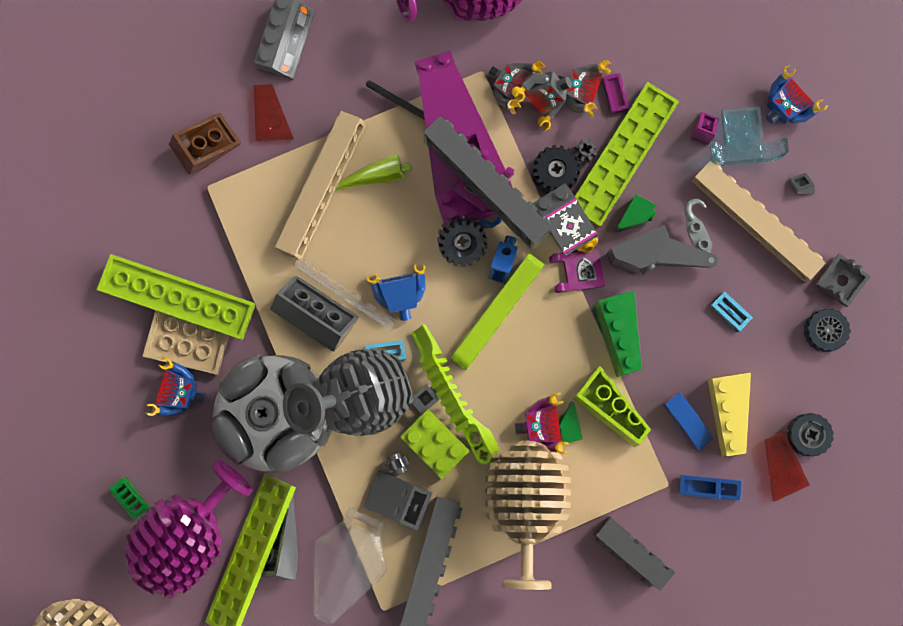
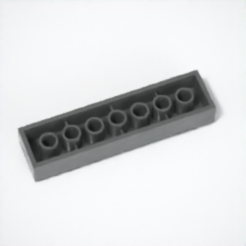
(487, 183)

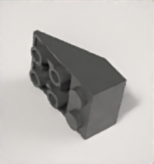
(398, 500)

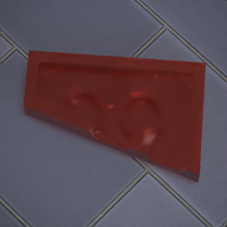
(269, 116)
(784, 468)

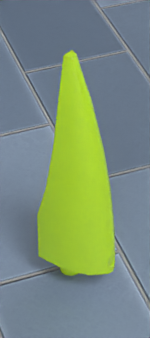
(382, 171)

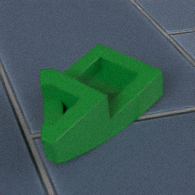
(569, 425)

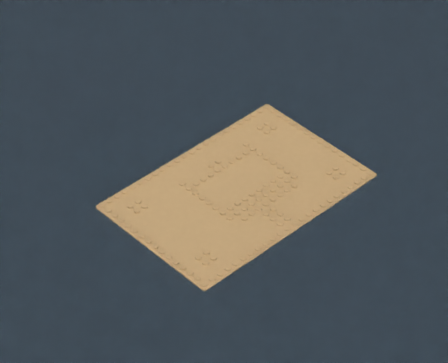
(537, 351)

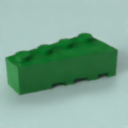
(620, 331)

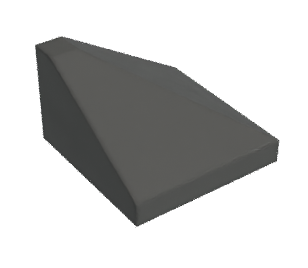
(802, 184)

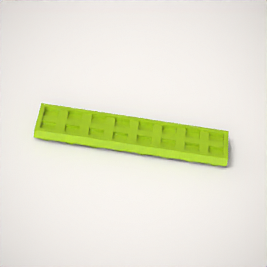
(625, 153)
(251, 553)

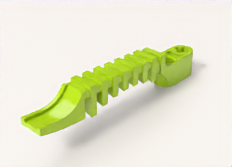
(428, 348)

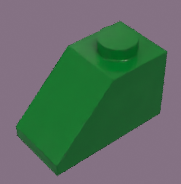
(637, 214)

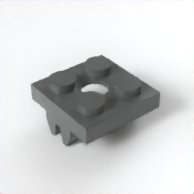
(855, 279)

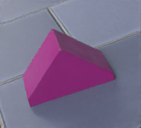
(705, 128)

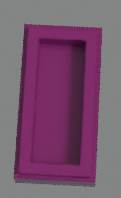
(615, 93)

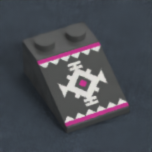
(567, 218)

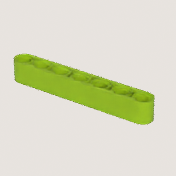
(497, 311)

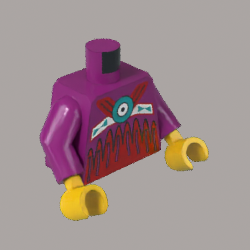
(543, 424)

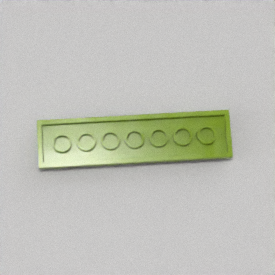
(176, 297)

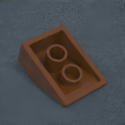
(203, 143)

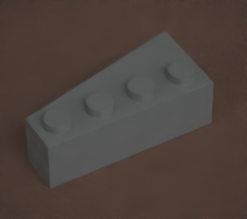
(634, 554)

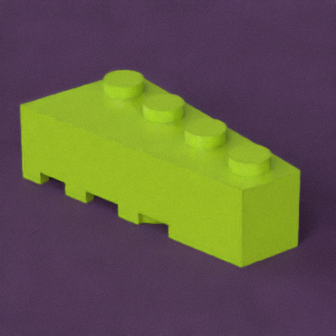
(612, 408)

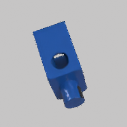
(503, 260)

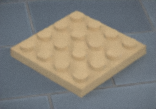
(185, 343)

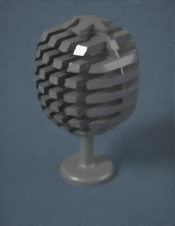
(356, 395)

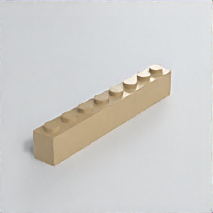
(320, 185)
(758, 222)

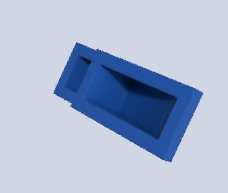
(688, 421)
(711, 487)

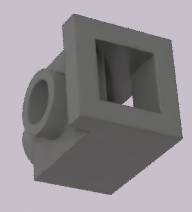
(418, 402)

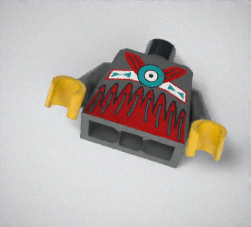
(511, 76)
(584, 87)
(546, 94)

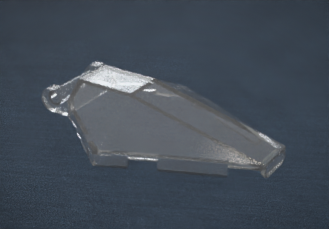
(346, 565)

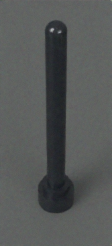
(394, 98)

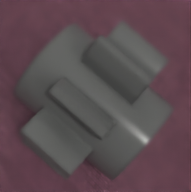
(587, 146)
(397, 464)

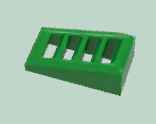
(124, 501)

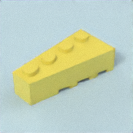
(731, 411)

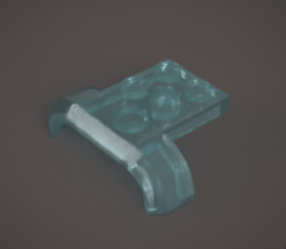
(745, 139)

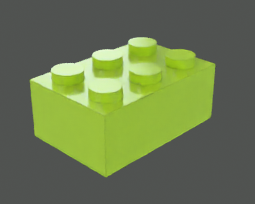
(434, 444)

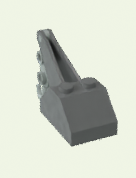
(658, 249)

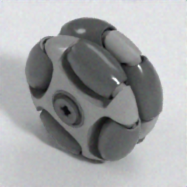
(252, 416)

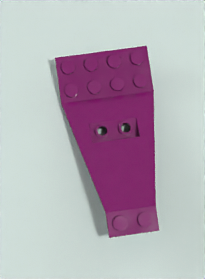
(447, 96)

